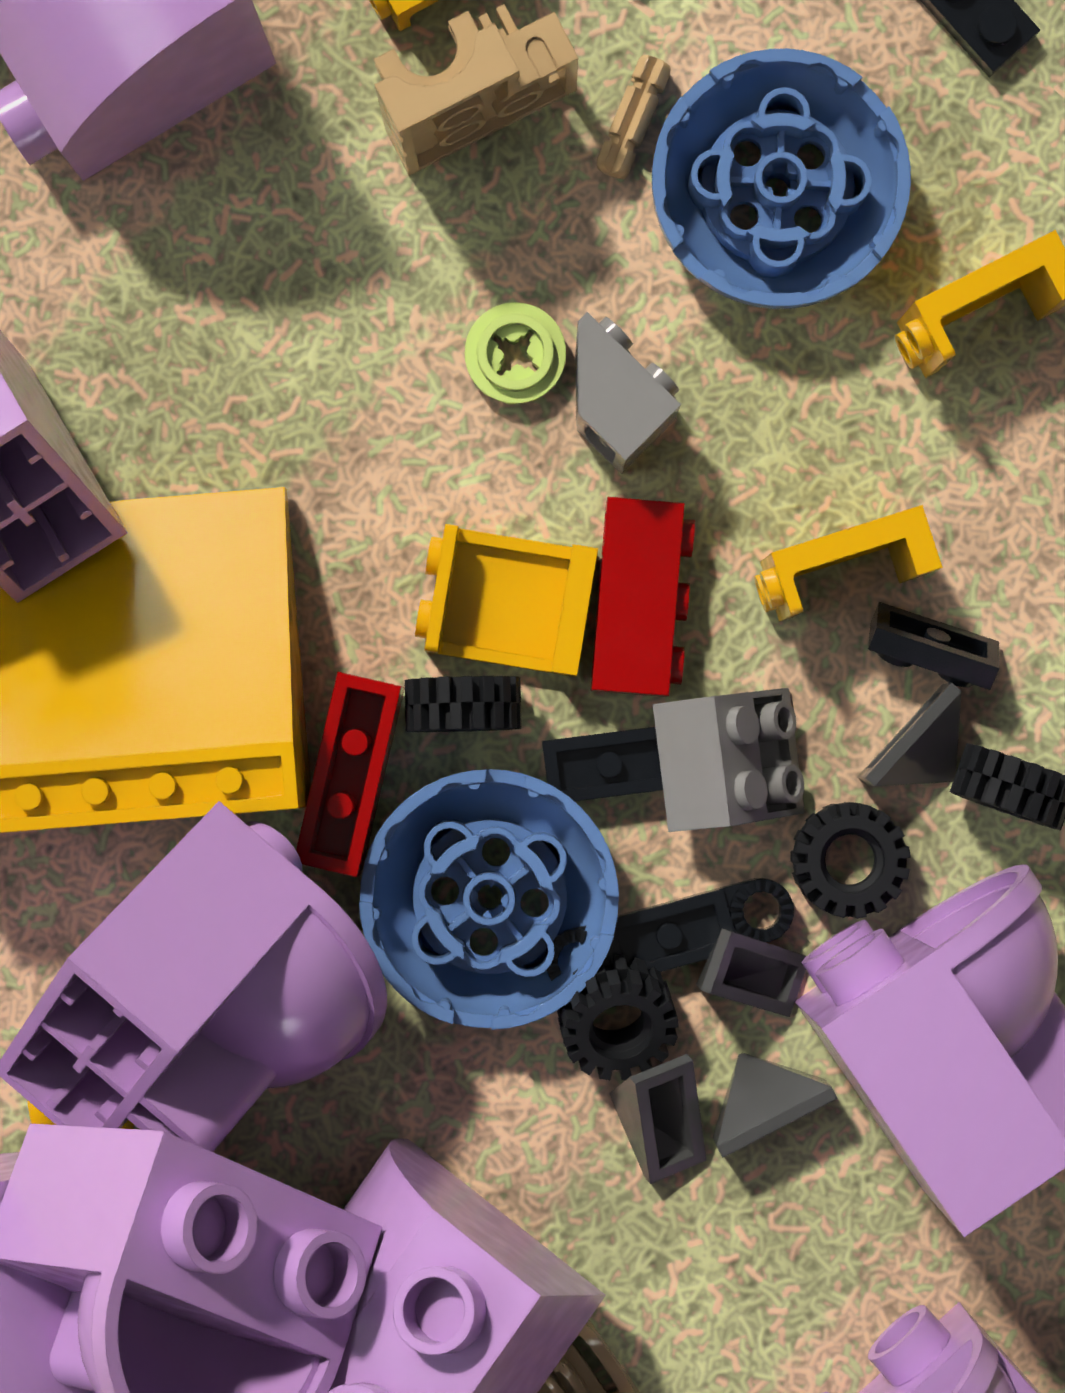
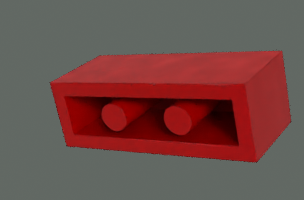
(641, 597)
(349, 774)

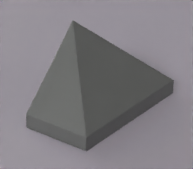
(924, 747)
(753, 973)
(764, 1099)
(662, 1118)

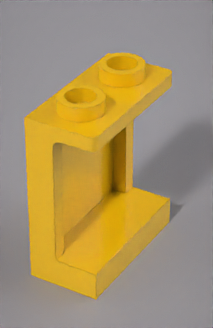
(1033, 268)
(903, 533)
(507, 600)

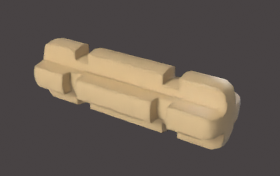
(633, 117)

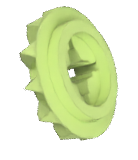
(510, 324)

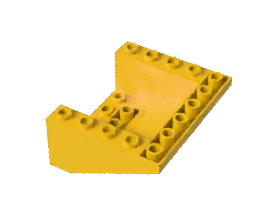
(158, 672)

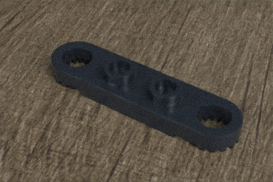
(686, 927)

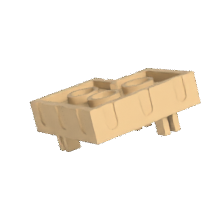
(487, 86)

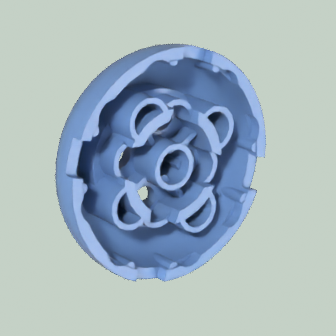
(780, 105)
(427, 944)

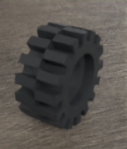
(463, 704)
(1011, 786)
(888, 866)
(626, 1046)

